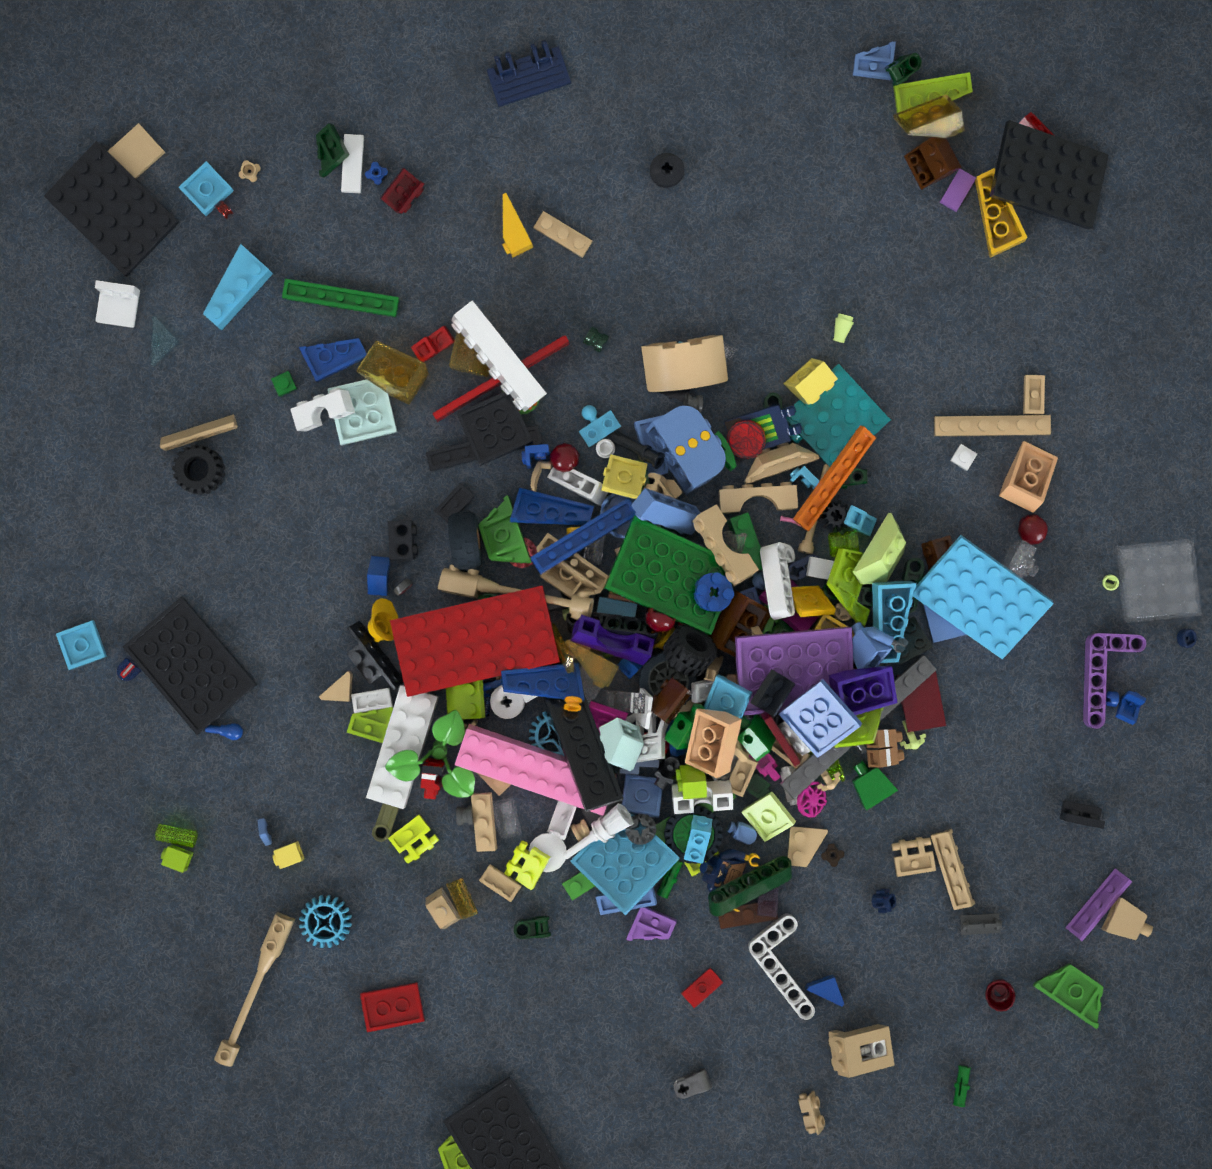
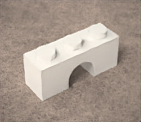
(307, 414)
(718, 795)

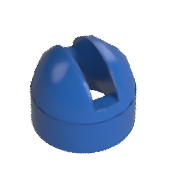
(1112, 698)

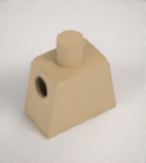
(1126, 920)

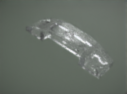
(623, 700)

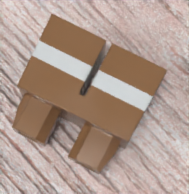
(889, 754)

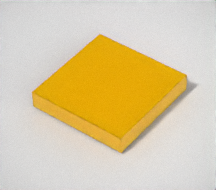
(811, 601)

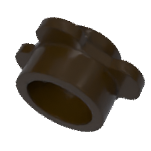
(827, 855)

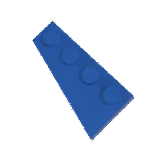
(548, 509)

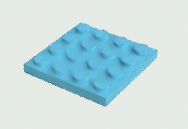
(625, 869)

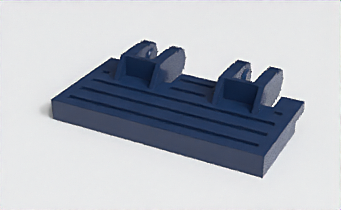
(529, 77)

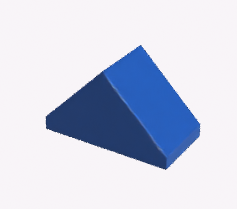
(378, 575)
(827, 989)

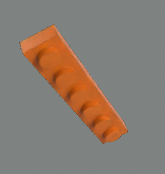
(834, 478)

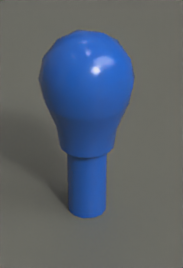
(230, 731)

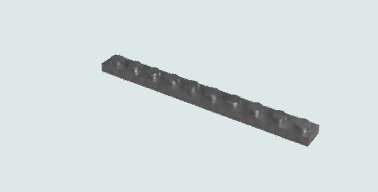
(814, 766)

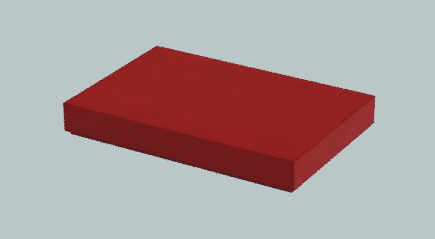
(392, 1007)

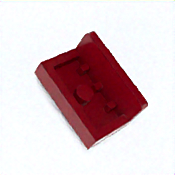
(402, 192)

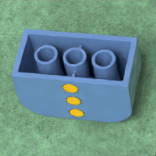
(689, 447)

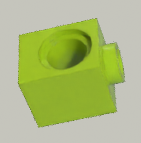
(176, 858)

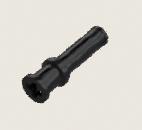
(644, 452)

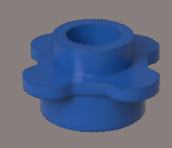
(376, 168)

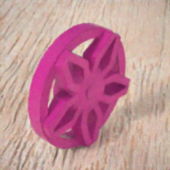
(811, 800)

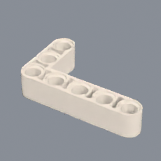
(777, 968)

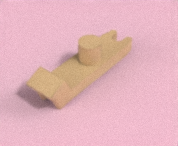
(713, 670)

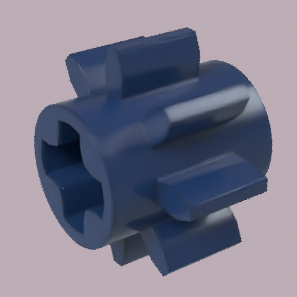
(883, 900)

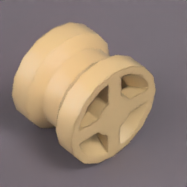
(844, 615)
(580, 830)

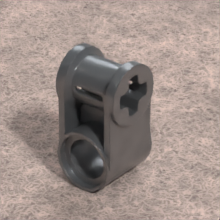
(695, 1082)

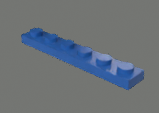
(583, 536)

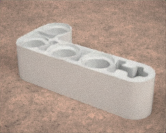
(777, 579)

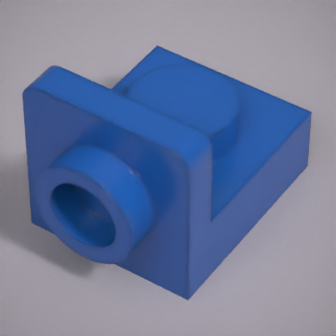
(628, 667)

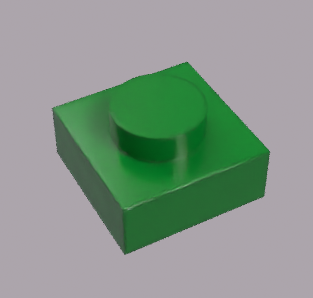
(284, 383)

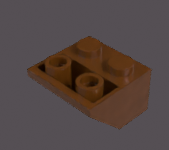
(932, 161)

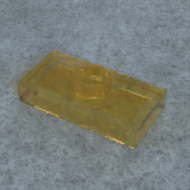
(462, 898)

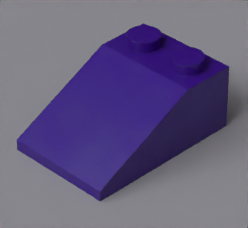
(865, 688)

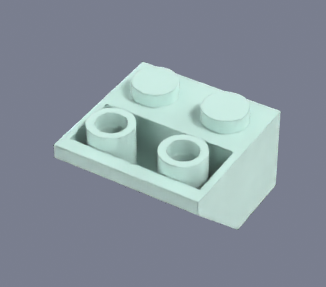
(621, 743)

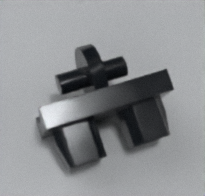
(667, 771)

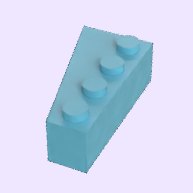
(238, 285)
(891, 610)

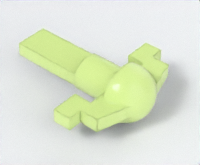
(914, 743)

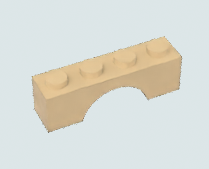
(782, 496)
(736, 566)

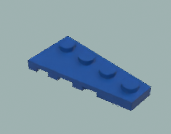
(544, 682)

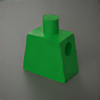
(681, 729)
(756, 736)
(871, 785)

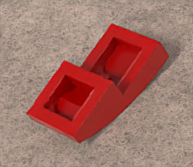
(433, 344)

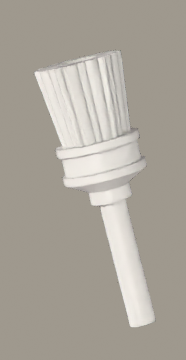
(604, 828)

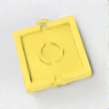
(624, 476)

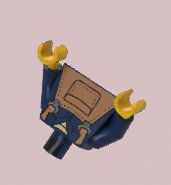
(725, 868)

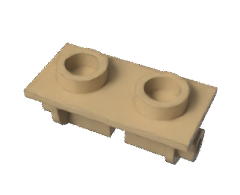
(814, 1121)

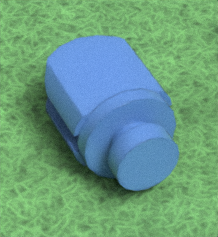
(742, 832)

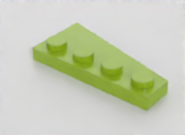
(918, 92)

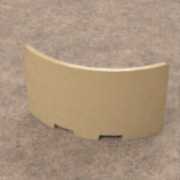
(685, 364)

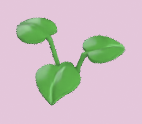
(445, 730)

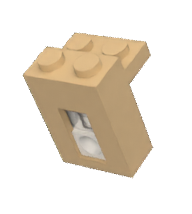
(847, 1050)

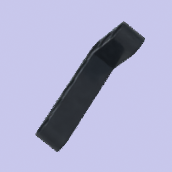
(622, 623)

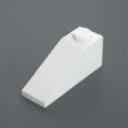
(580, 484)

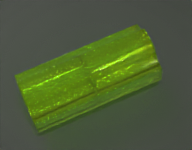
(176, 835)

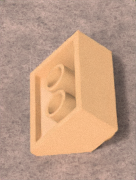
(713, 741)

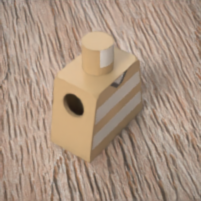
(442, 909)

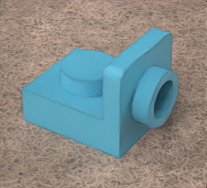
(808, 478)

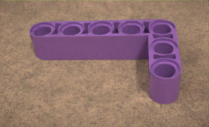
(1101, 671)

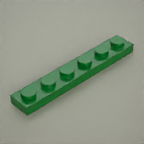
(340, 298)

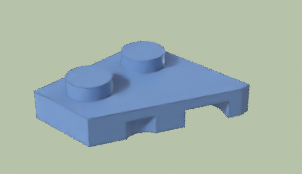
(872, 63)

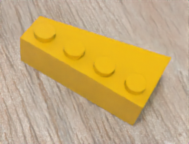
(998, 218)

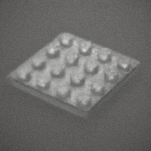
(1158, 580)

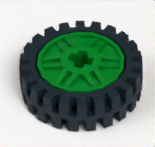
(678, 829)

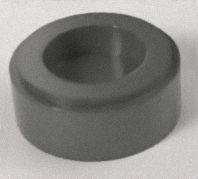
(403, 586)

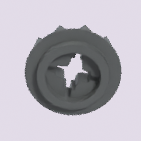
(647, 833)

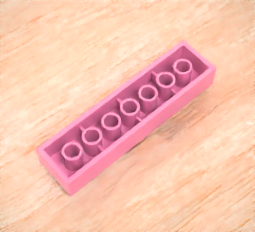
(519, 765)

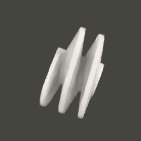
(503, 710)

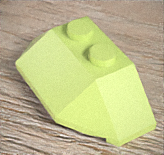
(882, 553)

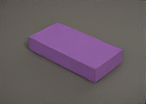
(957, 190)

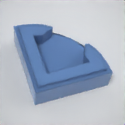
(262, 827)

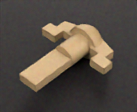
(830, 784)

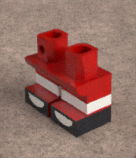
(430, 777)

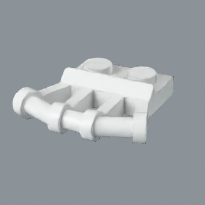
(653, 742)

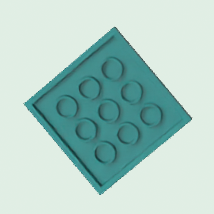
(837, 416)

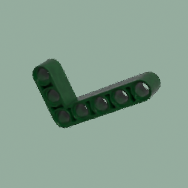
(908, 575)

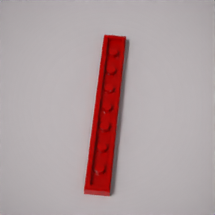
(492, 383)

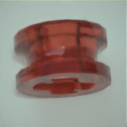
(223, 209)

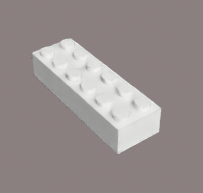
(498, 356)
(405, 731)

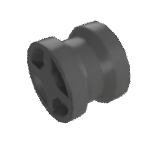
(693, 401)
(464, 815)

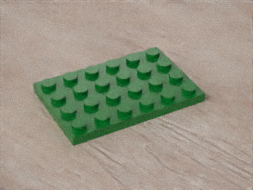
(662, 573)

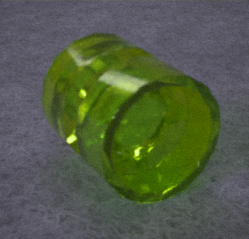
(848, 540)

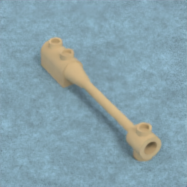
(471, 584)
(270, 950)

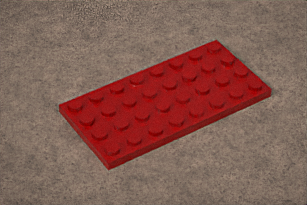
(474, 640)

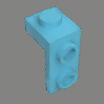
(698, 839)

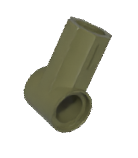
(386, 820)

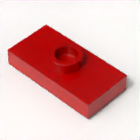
(702, 987)

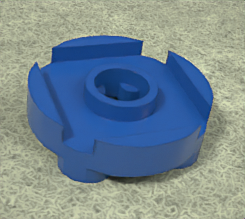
(724, 594)

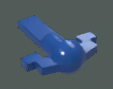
(490, 685)

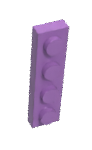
(1098, 904)

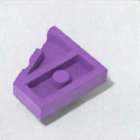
(650, 925)

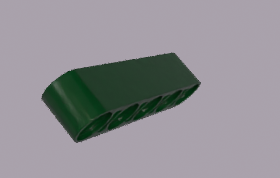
(750, 886)

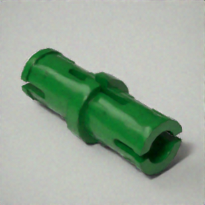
(669, 880)
(961, 1086)

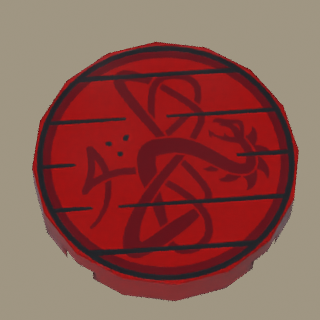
(746, 439)

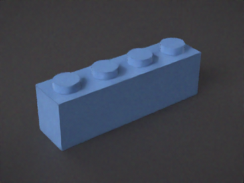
(665, 511)

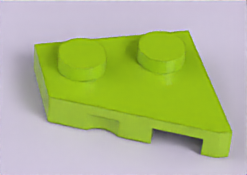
(370, 724)

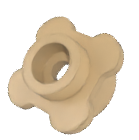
(246, 165)

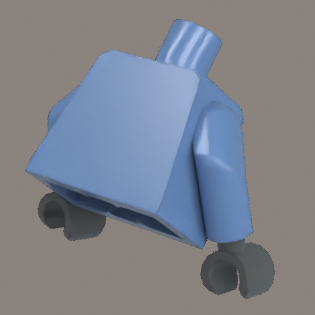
(872, 646)

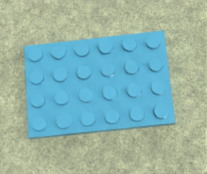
(981, 597)

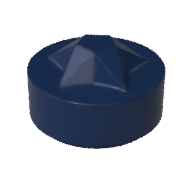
(1186, 638)

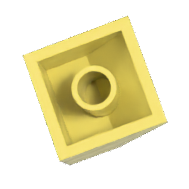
(811, 381)

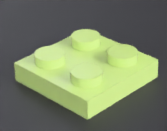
(768, 816)

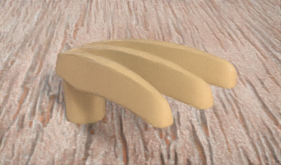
(537, 471)

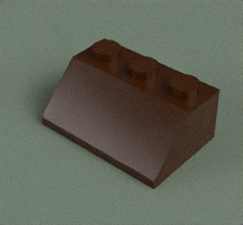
(737, 621)

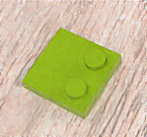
(467, 700)

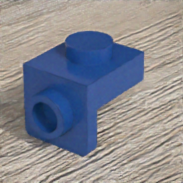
(1129, 707)

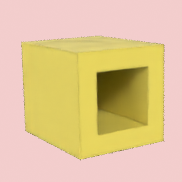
(288, 855)

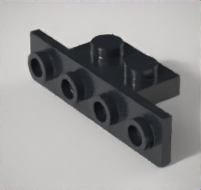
(371, 659)

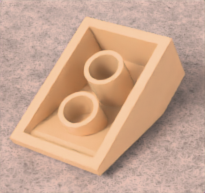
(1029, 477)

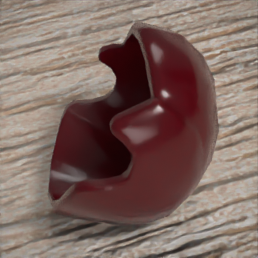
(564, 457)
(1032, 529)
(659, 621)
(1007, 993)

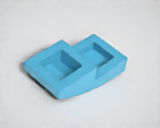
(860, 520)

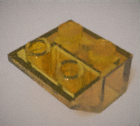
(465, 359)

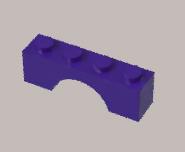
(629, 647)

